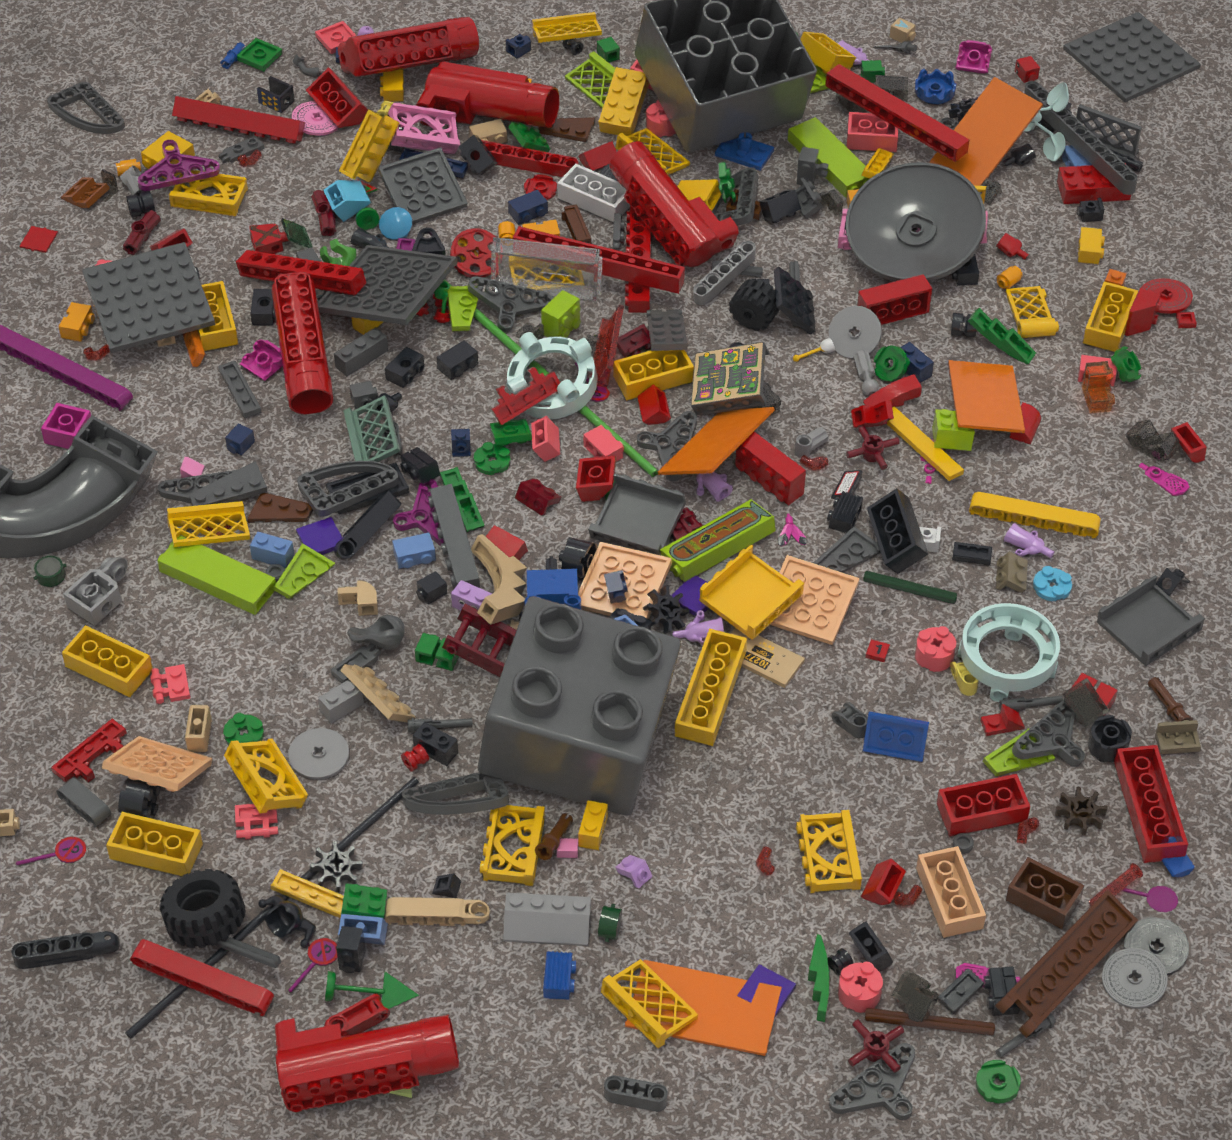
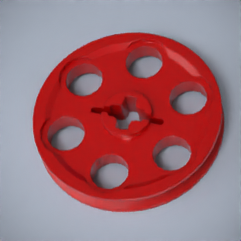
(468, 252)

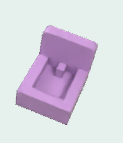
(635, 869)

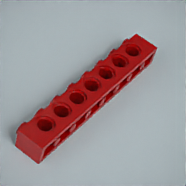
(639, 242)
(324, 275)

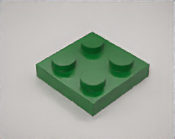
(259, 54)
(529, 137)
(511, 432)
(364, 901)

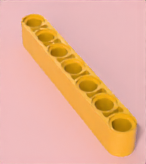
(1035, 514)

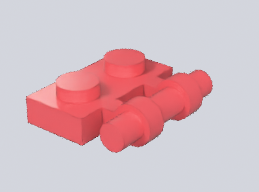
(176, 681)
(249, 815)

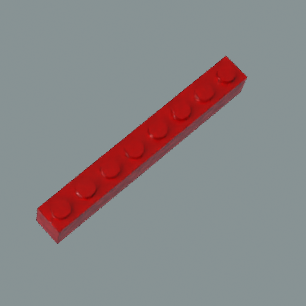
(237, 118)

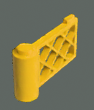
(1034, 325)

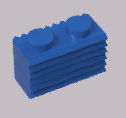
(558, 975)

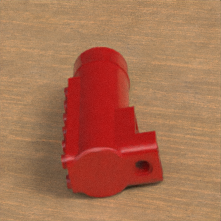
(409, 47)
(489, 94)
(682, 226)
(301, 343)
(330, 1068)

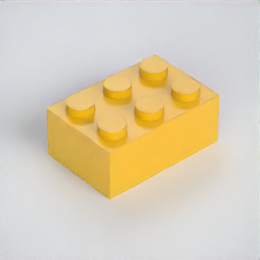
(826, 52)

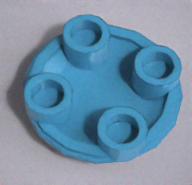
(395, 223)

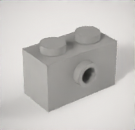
(340, 701)

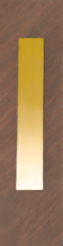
(924, 446)

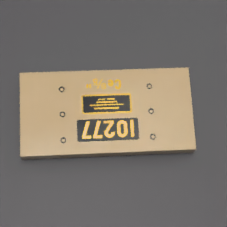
(770, 660)

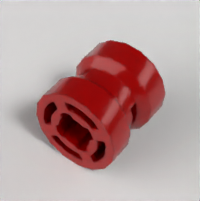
(415, 757)

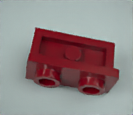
(634, 341)
(536, 496)

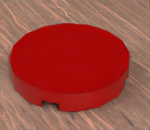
(547, 189)

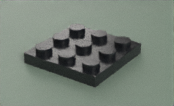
(794, 300)

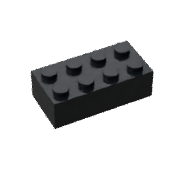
(897, 531)

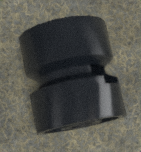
(140, 203)
(957, 330)

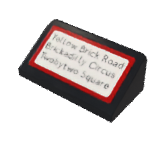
(847, 483)

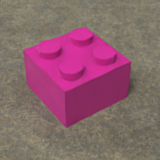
(63, 425)

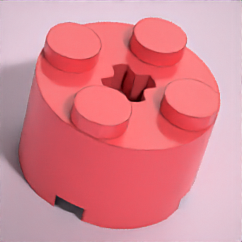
(657, 121)
(935, 648)
(860, 986)

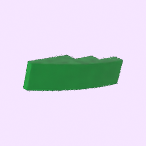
(1004, 339)
(469, 512)
(820, 975)

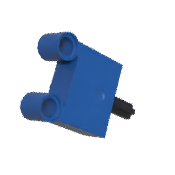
(554, 584)

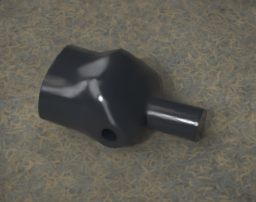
(1021, 155)
(392, 401)

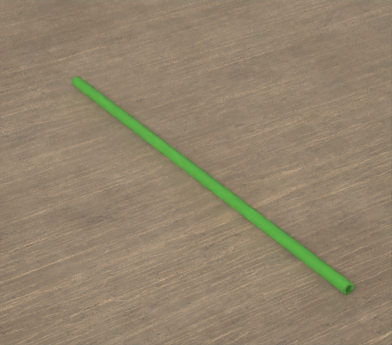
(585, 411)

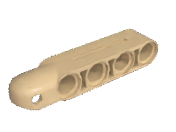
(434, 911)

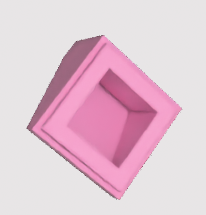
(191, 468)
(568, 848)

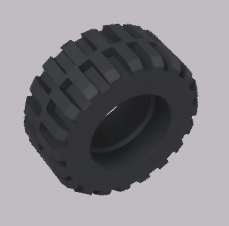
(206, 925)

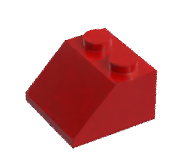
(1143, 312)
(595, 477)

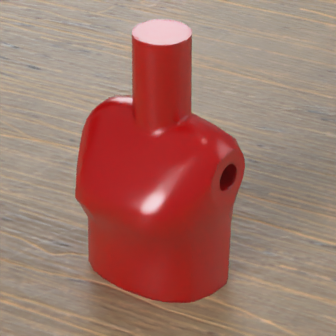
(1011, 246)

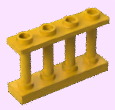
(369, 146)

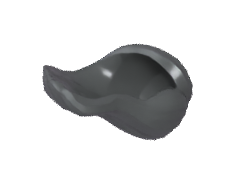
(384, 633)

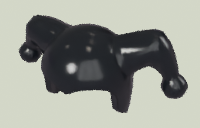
(287, 919)

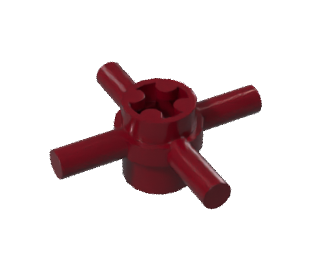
(872, 448)
(876, 1046)

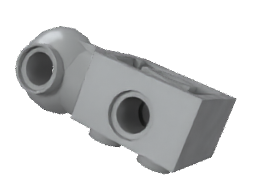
(97, 590)

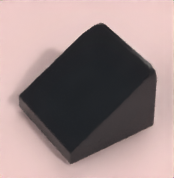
(447, 885)

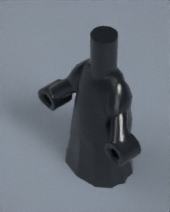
(362, 238)

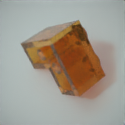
(1097, 387)

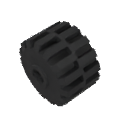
(754, 305)

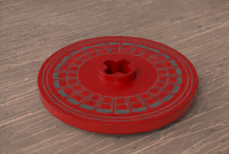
(1177, 294)

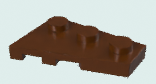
(570, 128)
(278, 508)

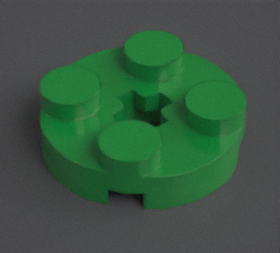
(1126, 364)
(899, 367)
(489, 450)
(240, 722)
(998, 1093)

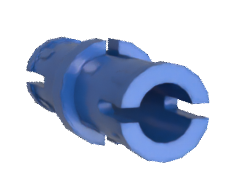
(231, 55)

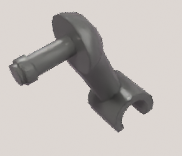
(307, 71)

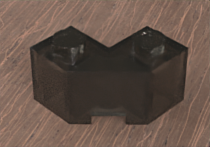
(1149, 442)
(915, 995)

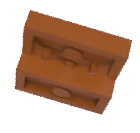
(85, 192)

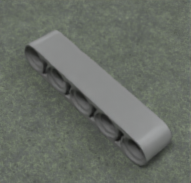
(724, 272)

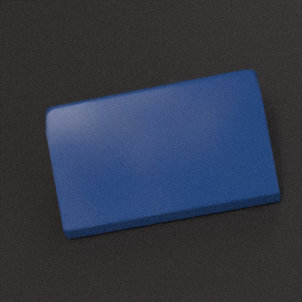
(1178, 865)

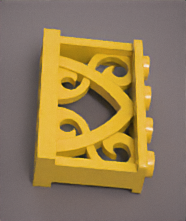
(217, 203)
(261, 791)
(843, 829)
(527, 866)

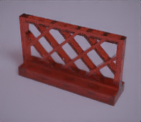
(606, 346)

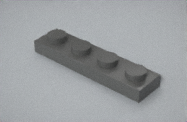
(239, 389)

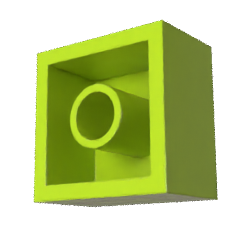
(561, 315)
(948, 434)

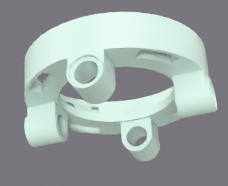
(570, 395)
(1016, 621)

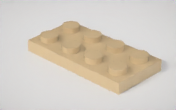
(378, 693)

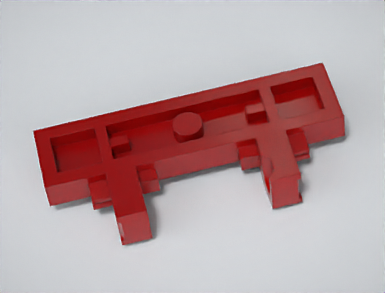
(513, 405)
(77, 761)

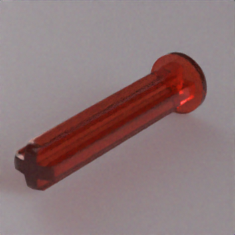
(1121, 882)

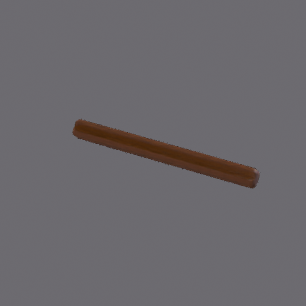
(933, 1022)

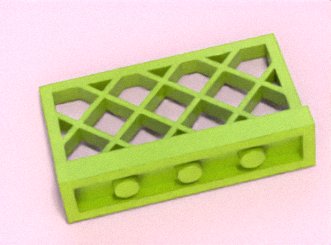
(600, 67)

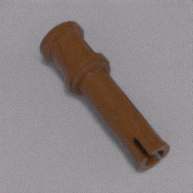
(1174, 708)
(551, 840)

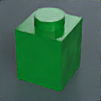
(608, 49)
(871, 68)

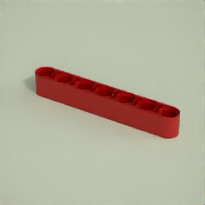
(529, 159)
(202, 977)

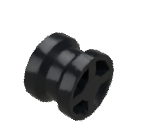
(839, 961)

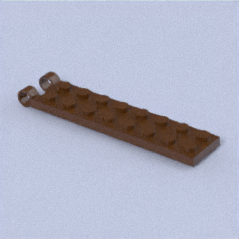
(1069, 961)

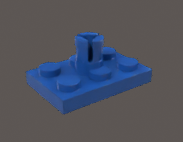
(745, 151)
(895, 736)

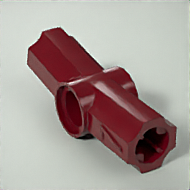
(325, 213)
(140, 232)

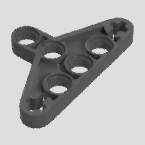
(500, 298)
(672, 437)
(194, 482)
(1046, 742)
(871, 1092)

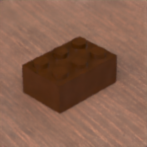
(1044, 892)

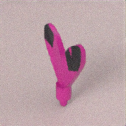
(791, 529)

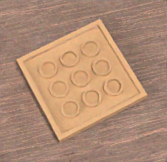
(641, 572)
(823, 602)
(157, 763)

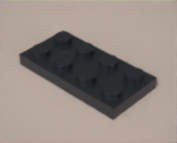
(400, 489)

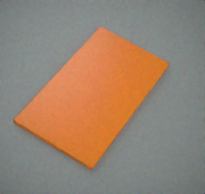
(993, 128)
(985, 396)
(716, 441)
(722, 1015)

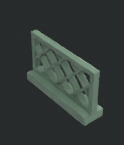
(359, 438)

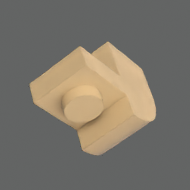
(363, 595)

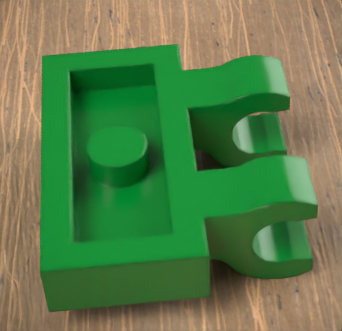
(726, 182)

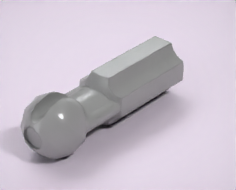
(866, 372)

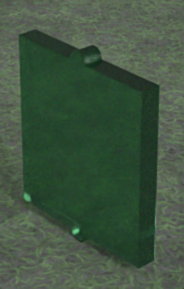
(296, 233)

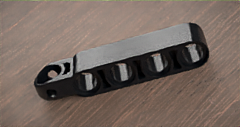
(366, 525)
(55, 948)

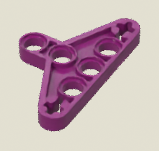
(168, 170)
(420, 508)

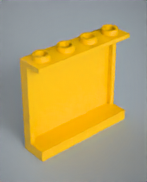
(749, 593)

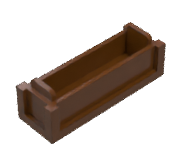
(576, 224)

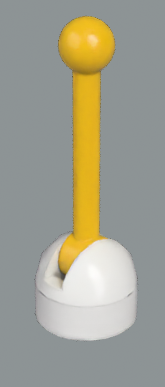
(826, 347)

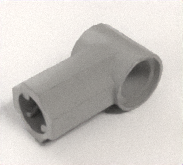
(130, 179)
(809, 442)

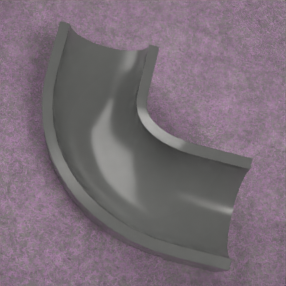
(73, 495)

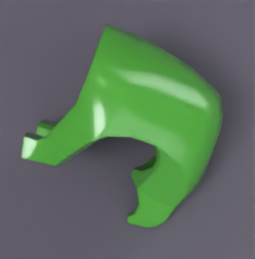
(348, 254)

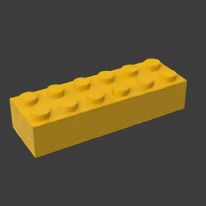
(710, 687)

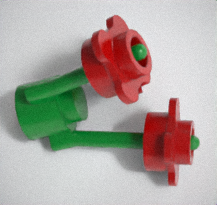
(440, 295)

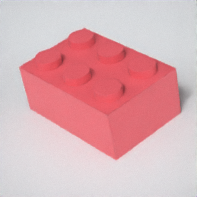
(870, 133)

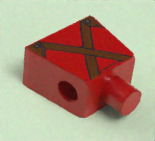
(267, 238)

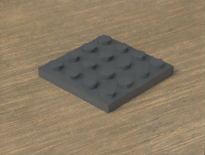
(423, 185)

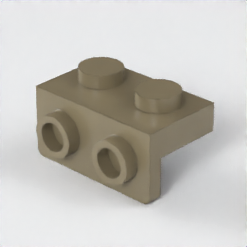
(1012, 572)
(1177, 737)

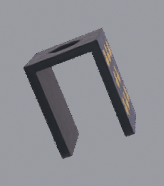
(276, 96)

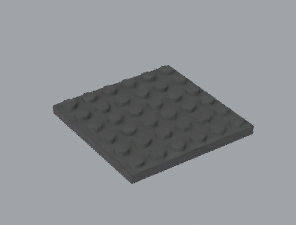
(1131, 56)
(395, 286)
(148, 297)

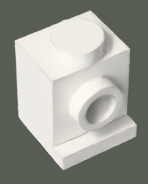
(931, 538)

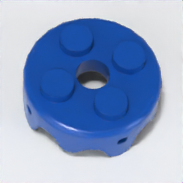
(943, 82)

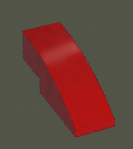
(896, 392)

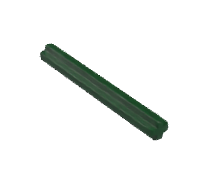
(910, 587)

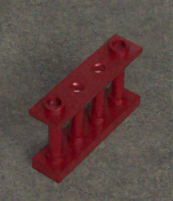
(498, 630)

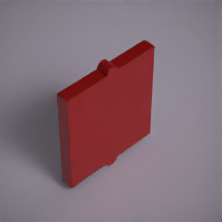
(38, 239)

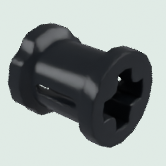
(573, 46)

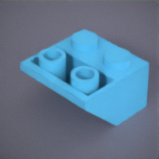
(347, 197)

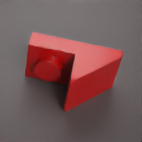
(1006, 721)

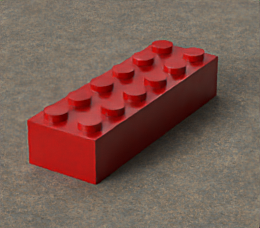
(1150, 803)

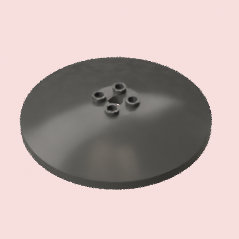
(909, 198)

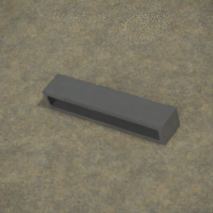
(454, 536)

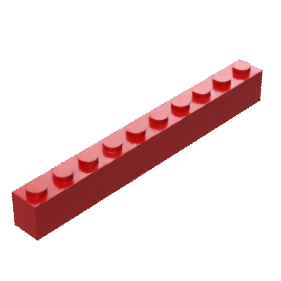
(897, 113)
(619, 263)

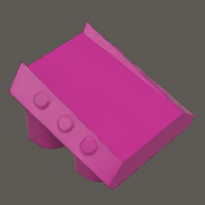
(974, 56)
(263, 360)

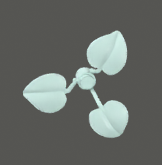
(1055, 144)

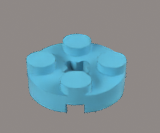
(1050, 574)

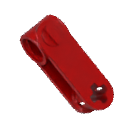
(360, 1016)

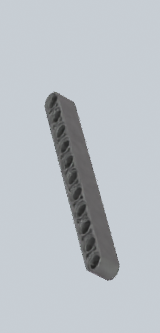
(1085, 142)

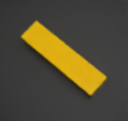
(877, 163)
(308, 893)

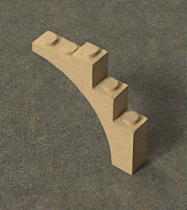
(507, 582)

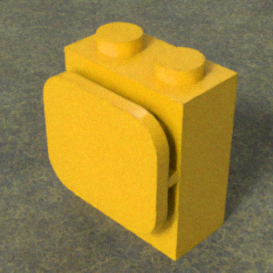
(154, 152)
(705, 189)

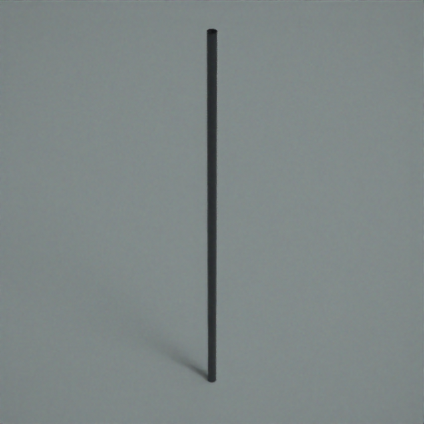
(148, 1017)

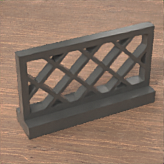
(1118, 146)

